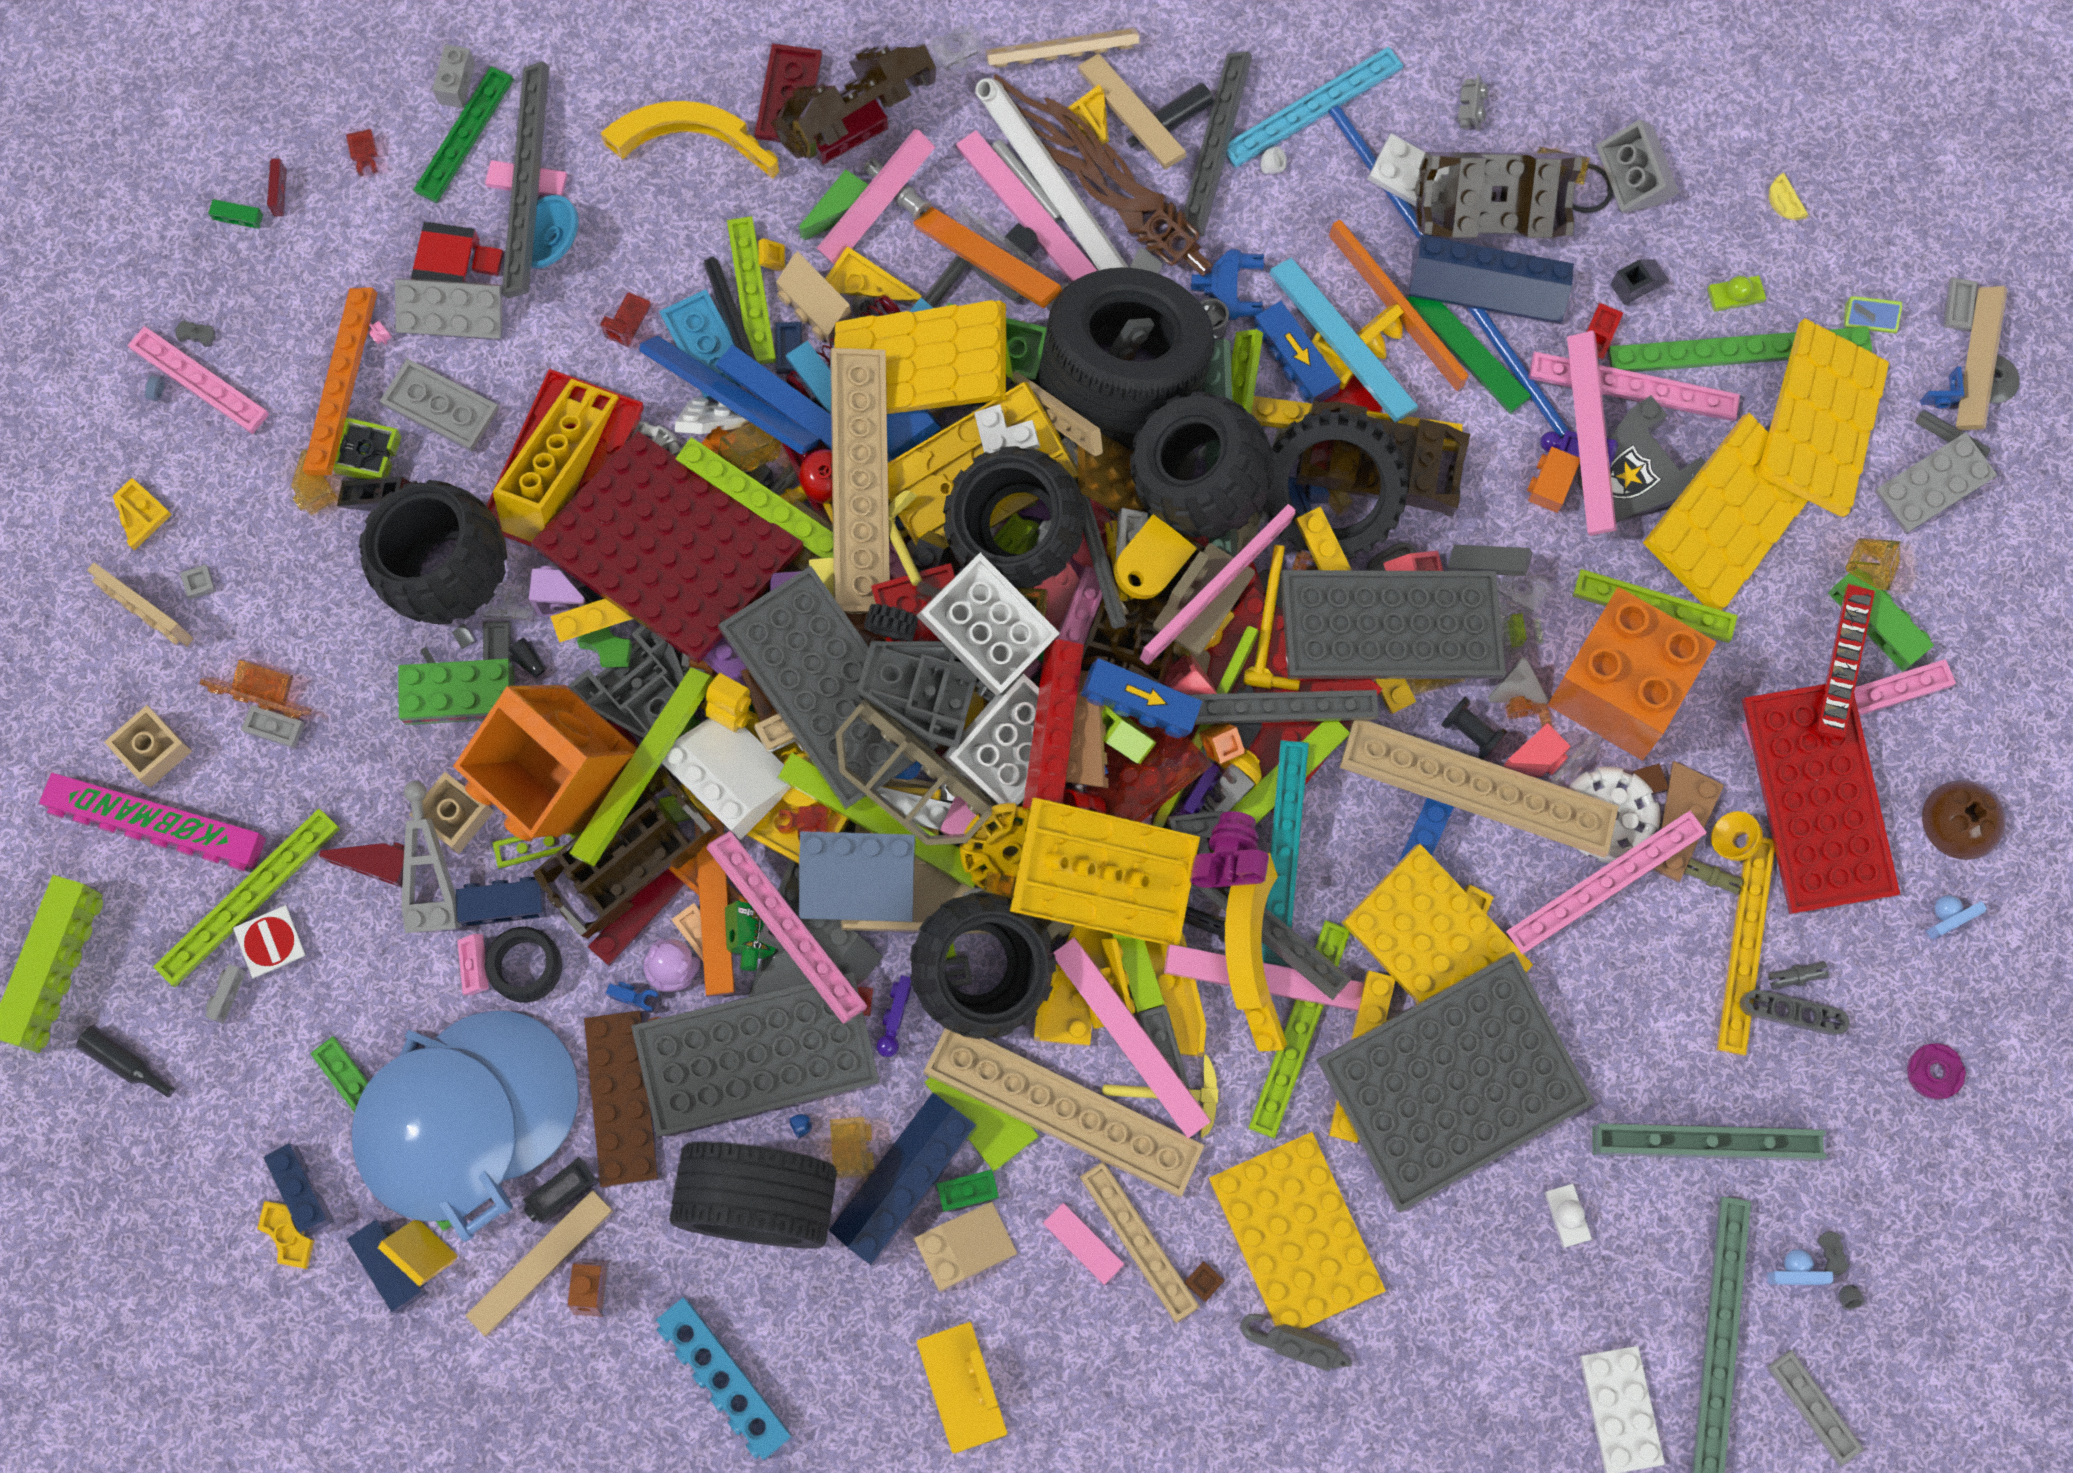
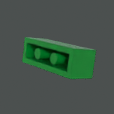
(235, 214)

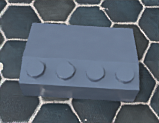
(856, 876)

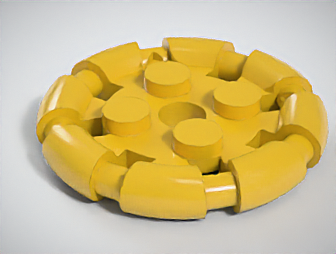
(994, 842)

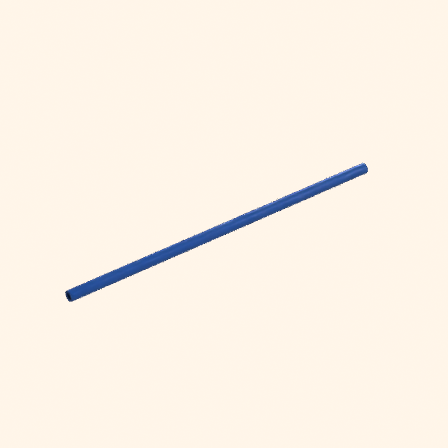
(1479, 315)

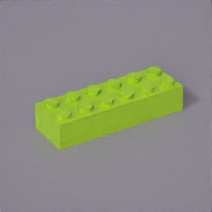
(47, 963)

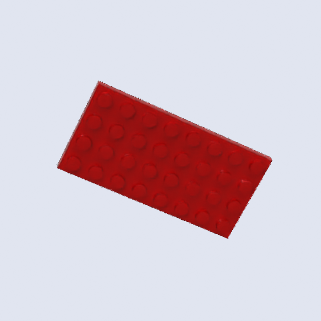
(1819, 803)

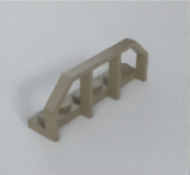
(934, 766)

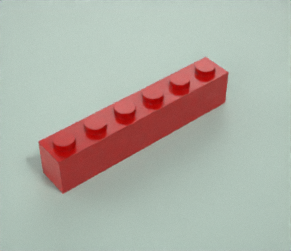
(1053, 722)

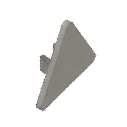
(1519, 682)

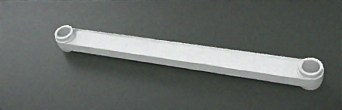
(1048, 175)

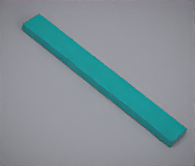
(1286, 835)

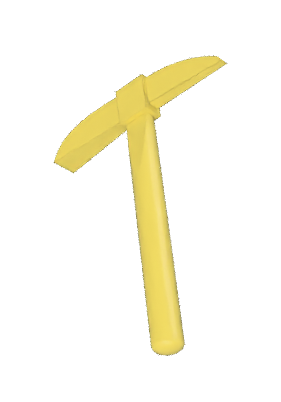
(894, 509)
(1207, 1095)

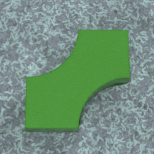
(611, 649)

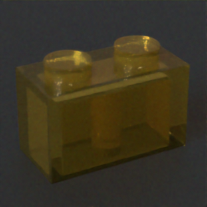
(749, 447)
(850, 1147)

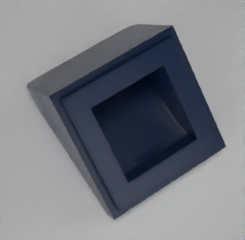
(1317, 495)

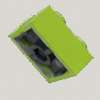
(366, 450)

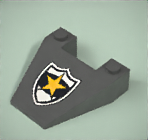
(1641, 470)

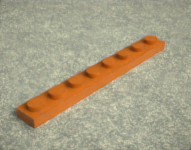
(340, 382)

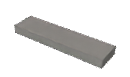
(1815, 1408)

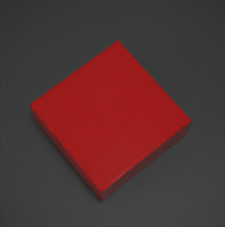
(487, 260)

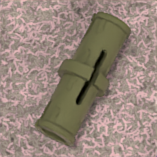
(1713, 876)

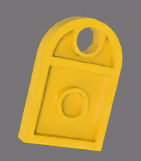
(1153, 557)

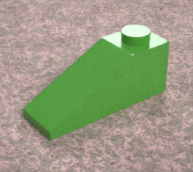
(832, 205)

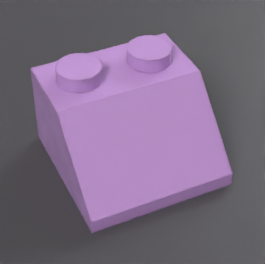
(552, 592)

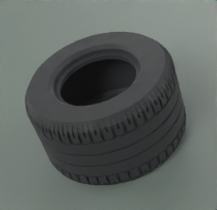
(1116, 391)

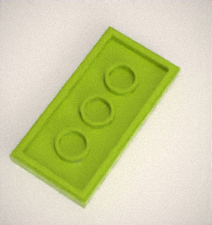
(997, 1135)

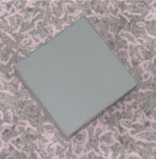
(198, 581)

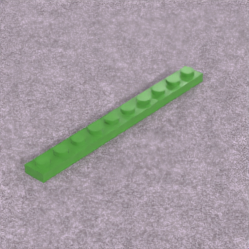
(1717, 351)

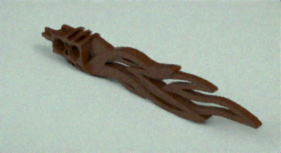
(1130, 210)

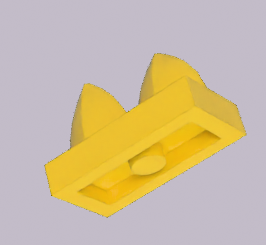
(1386, 321)

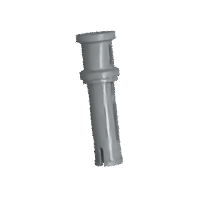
(905, 197)

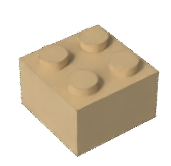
(148, 746)
(454, 812)

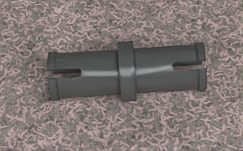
(1798, 975)

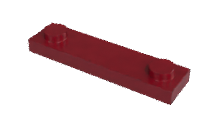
(646, 907)

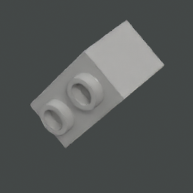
(454, 76)

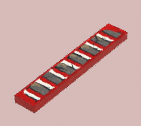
(1845, 662)

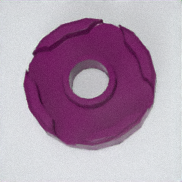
(1924, 1083)

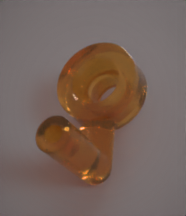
(1522, 707)

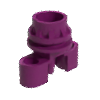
(1235, 854)

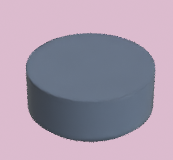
(154, 387)

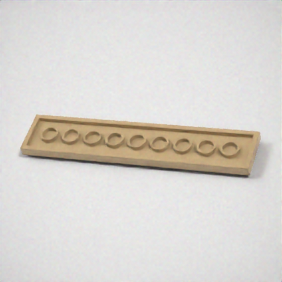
(859, 476)
(1480, 787)
(1065, 1111)

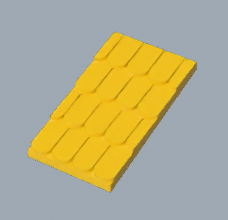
(936, 354)
(1823, 418)
(937, 461)
(1724, 519)
(1104, 873)

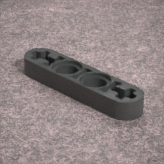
(1794, 1012)

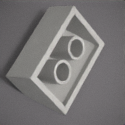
(1637, 167)

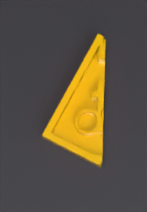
(859, 276)

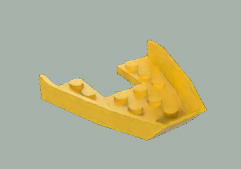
(1067, 1015)

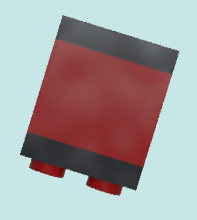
(444, 252)

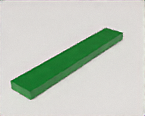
(463, 134)
(1471, 353)

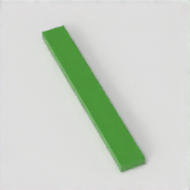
(346, 1079)

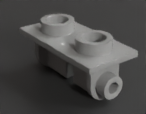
(1473, 93)

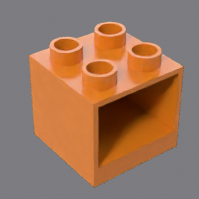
(1632, 674)
(543, 760)

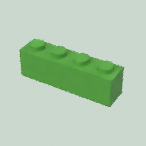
(1888, 625)

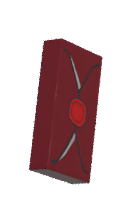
(276, 187)

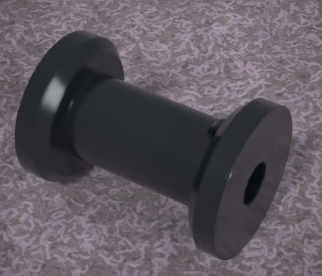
(1474, 728)

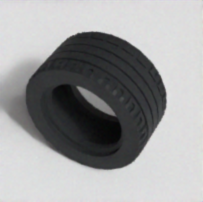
(753, 1194)

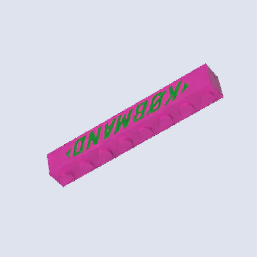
(152, 821)

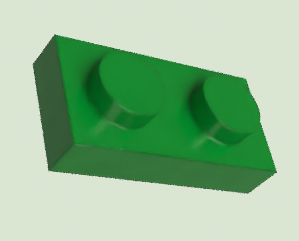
(967, 1190)

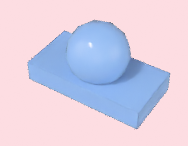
(1951, 912)
(1798, 1271)

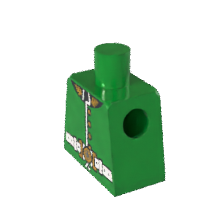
(742, 935)

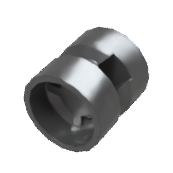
(1218, 315)

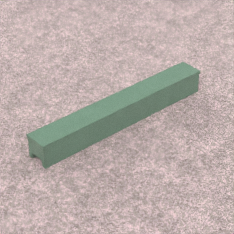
(1708, 1142)

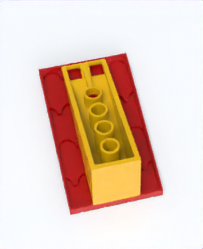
(558, 451)

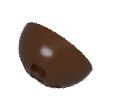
(1955, 828)

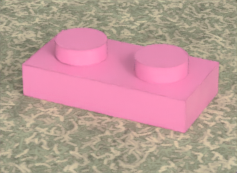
(472, 964)

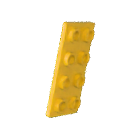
(961, 1387)

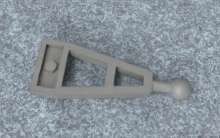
(426, 915)

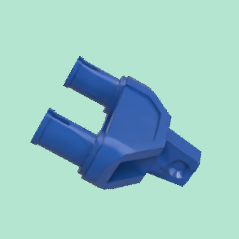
(1223, 280)

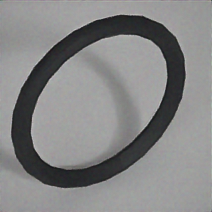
(1607, 199)

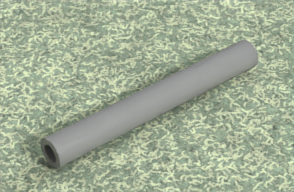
(1026, 178)

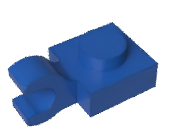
(626, 994)

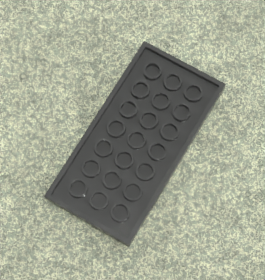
(1392, 624)
(809, 670)
(750, 1057)

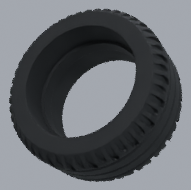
(503, 944)

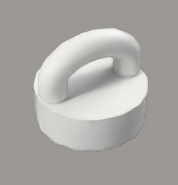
(1273, 161)

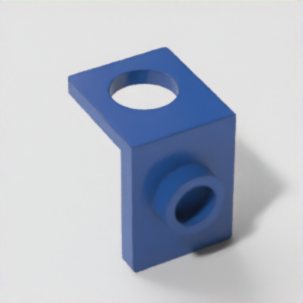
(1945, 399)

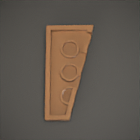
(1086, 751)
(1686, 792)

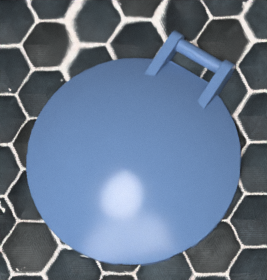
(531, 1068)
(436, 1138)

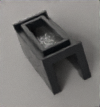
(559, 1191)

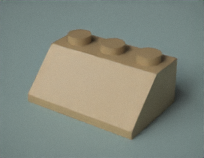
(812, 298)

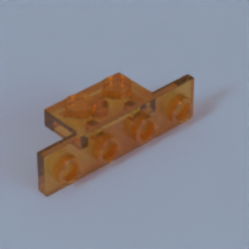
(260, 685)

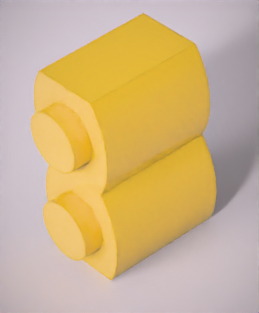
(728, 703)

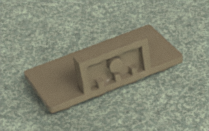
(1196, 578)

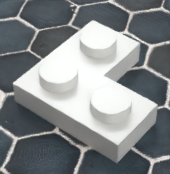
(995, 433)

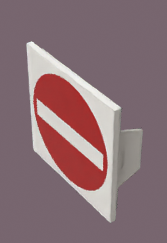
(269, 942)

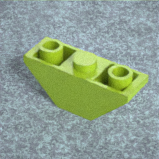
(1126, 736)

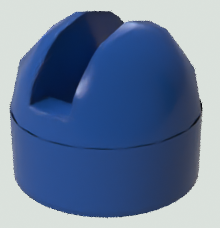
(800, 1125)

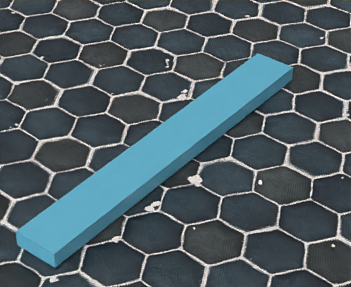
(1312, 106)
(1343, 340)

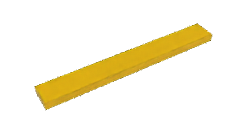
(1745, 948)

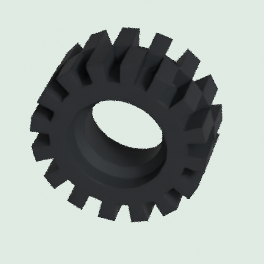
(891, 622)

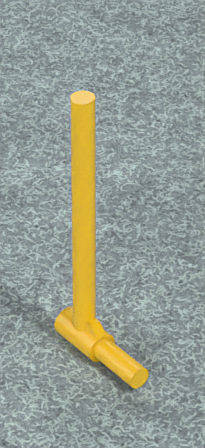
(1259, 675)

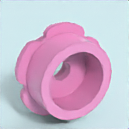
(379, 333)

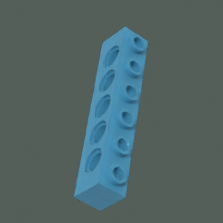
(684, 1314)

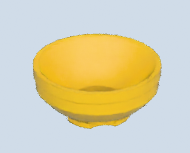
(1247, 764)
(1729, 828)

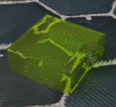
(1517, 630)

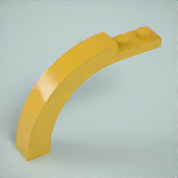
(686, 116)
(1245, 961)

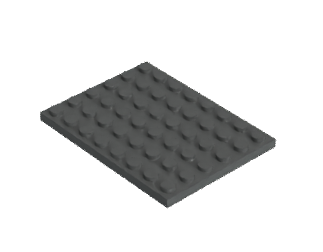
(1455, 1081)

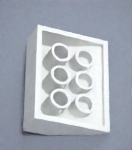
(988, 624)
(998, 743)
(728, 773)

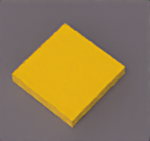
(418, 1252)

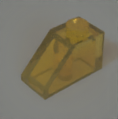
(311, 491)

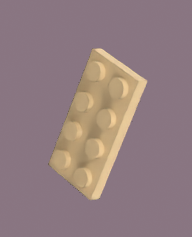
(137, 605)

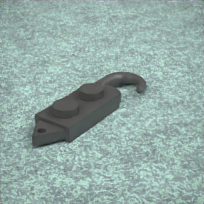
(1297, 1344)

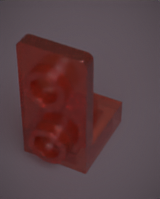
(626, 320)

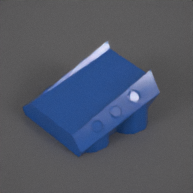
(908, 430)

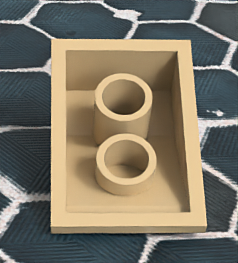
(965, 1246)

